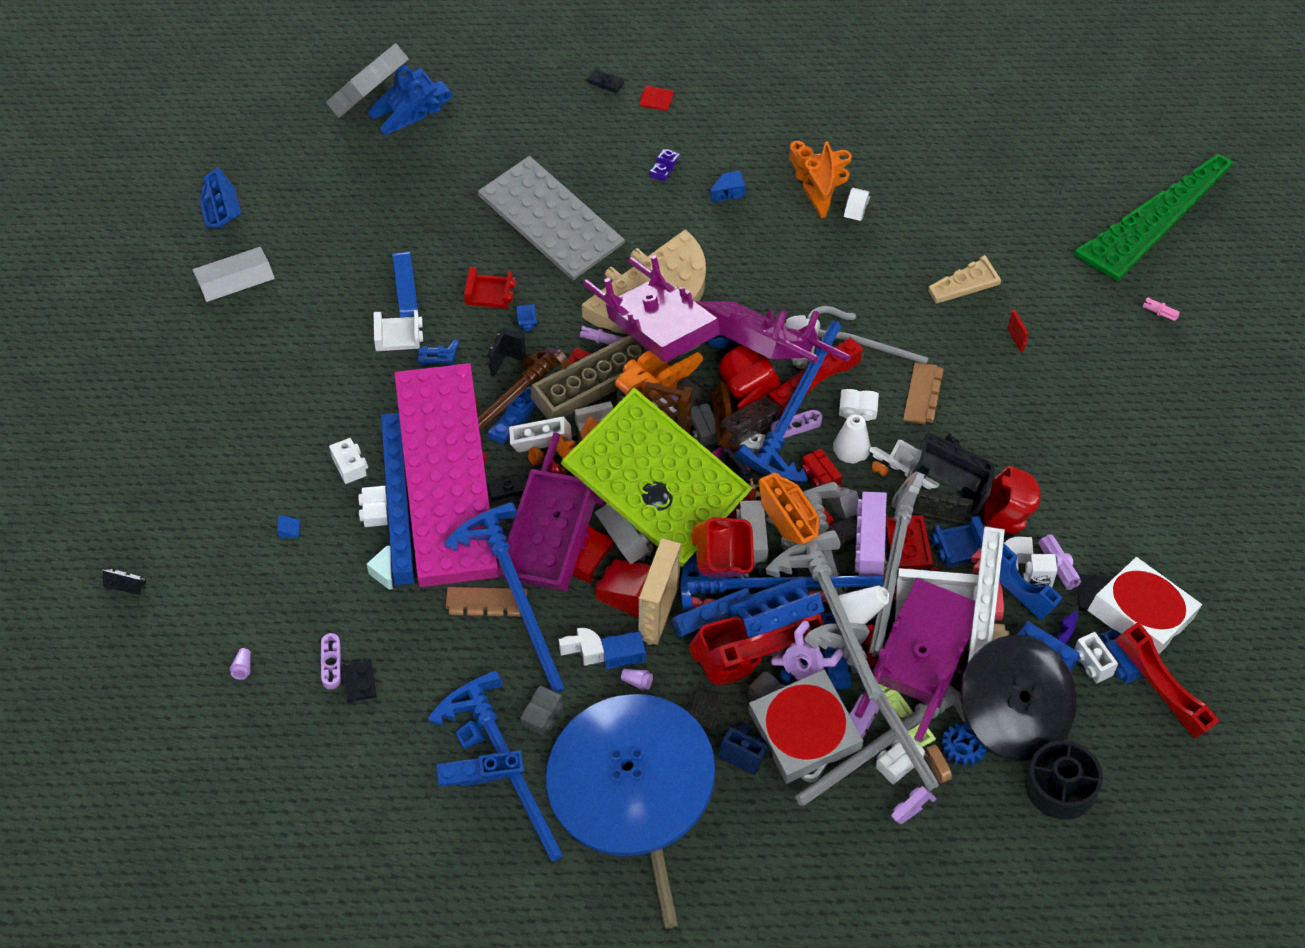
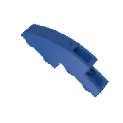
(517, 414)
(839, 673)
(481, 770)

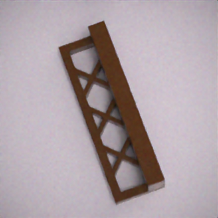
(722, 408)

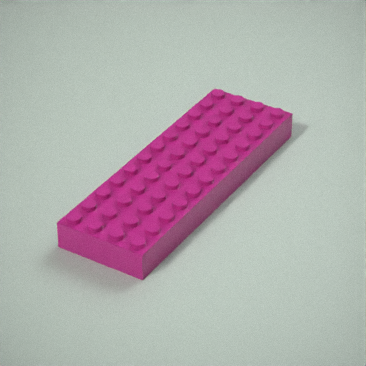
(443, 472)

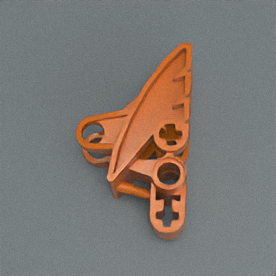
(820, 171)
(654, 370)

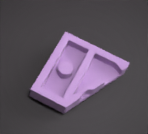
(912, 806)

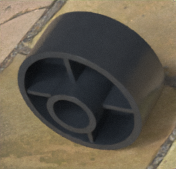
(1058, 795)

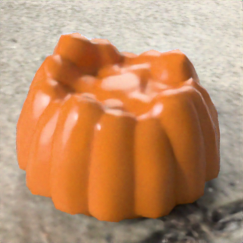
(535, 456)
(880, 468)

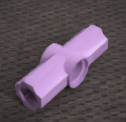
(1063, 560)

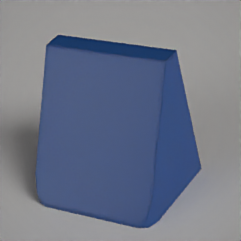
(288, 527)
(470, 734)

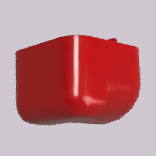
(745, 371)
(1011, 500)
(724, 547)
(717, 635)

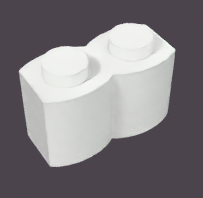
(858, 402)
(374, 506)

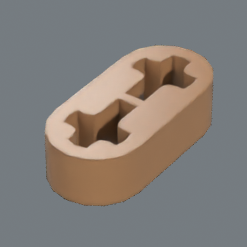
(938, 763)

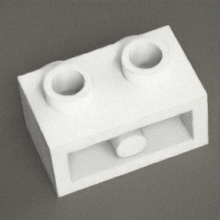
(348, 460)
(1095, 658)

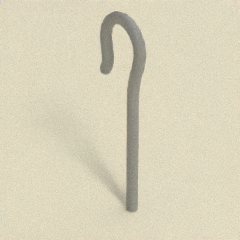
(863, 341)

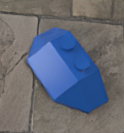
(218, 200)

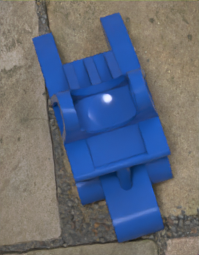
(408, 96)

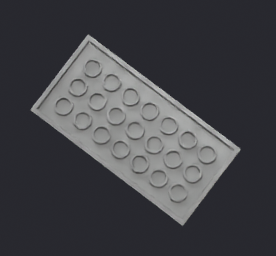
(551, 217)

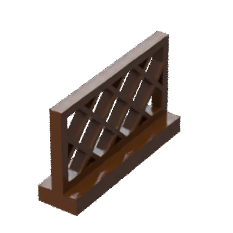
(682, 405)

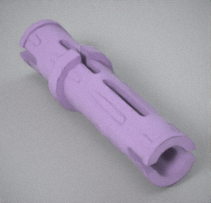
(599, 336)

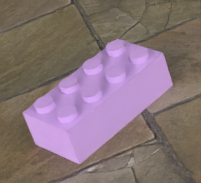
(871, 534)

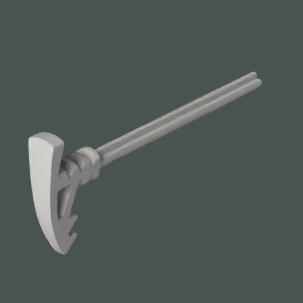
(814, 496)
(903, 502)
(811, 557)
(831, 636)
(952, 697)

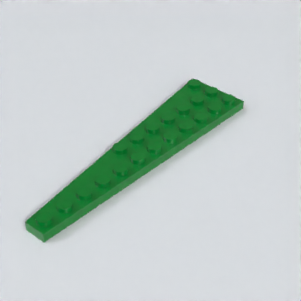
(1136, 233)

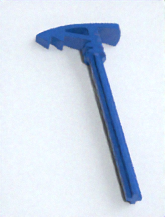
(774, 441)
(500, 548)
(703, 583)
(486, 717)

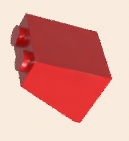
(622, 585)

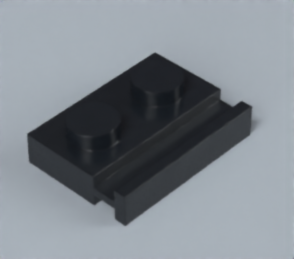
(359, 680)

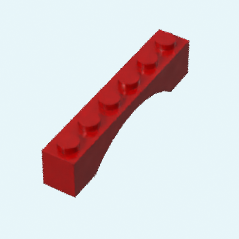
(829, 366)
(760, 645)
(1188, 709)

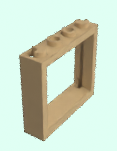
(659, 591)

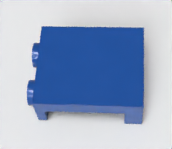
(958, 543)

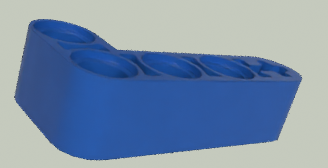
(405, 284)

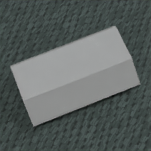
(233, 274)

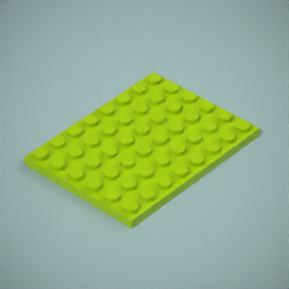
(644, 446)

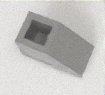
(846, 504)

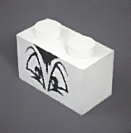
(1041, 569)

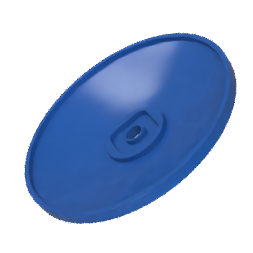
(638, 807)

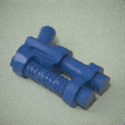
(445, 355)

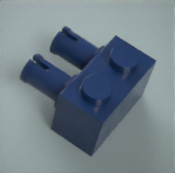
(742, 749)

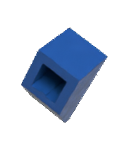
(727, 187)

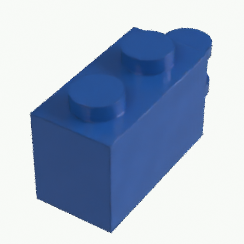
(1126, 668)

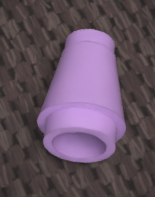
(241, 664)
(639, 678)

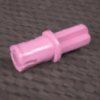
(1161, 309)

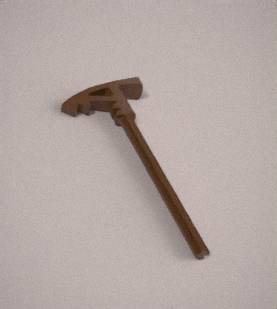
(538, 365)

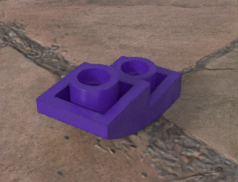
(665, 163)
(1067, 627)

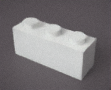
(538, 433)

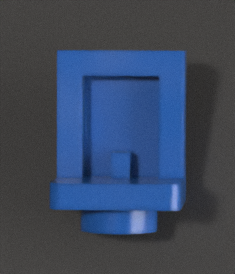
(526, 317)

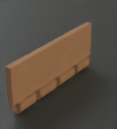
(923, 393)
(480, 599)

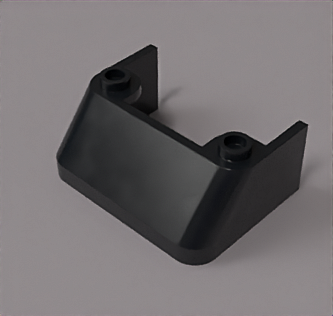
(955, 467)

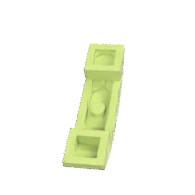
(903, 711)

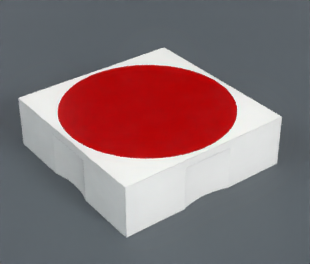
(1145, 597)

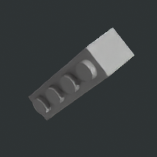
(627, 537)

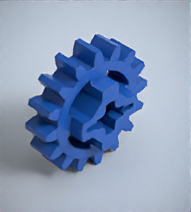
(962, 747)

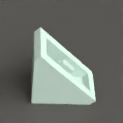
(381, 567)

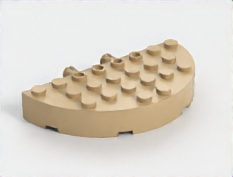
(680, 264)

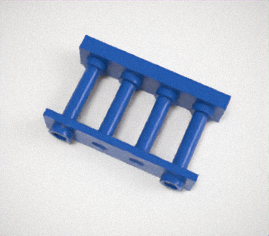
(776, 607)

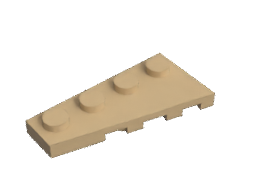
(974, 278)

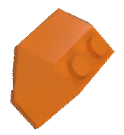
(789, 509)

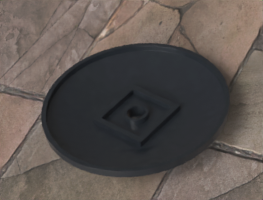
(993, 700)

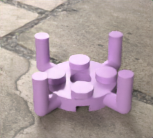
(800, 649)

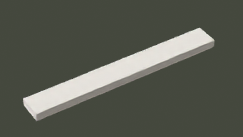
(987, 589)

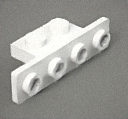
(901, 459)

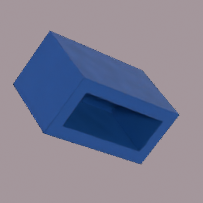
(623, 650)

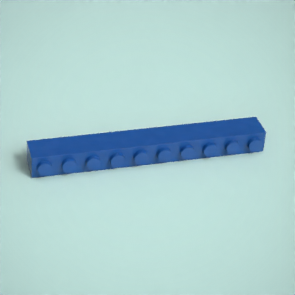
(397, 500)

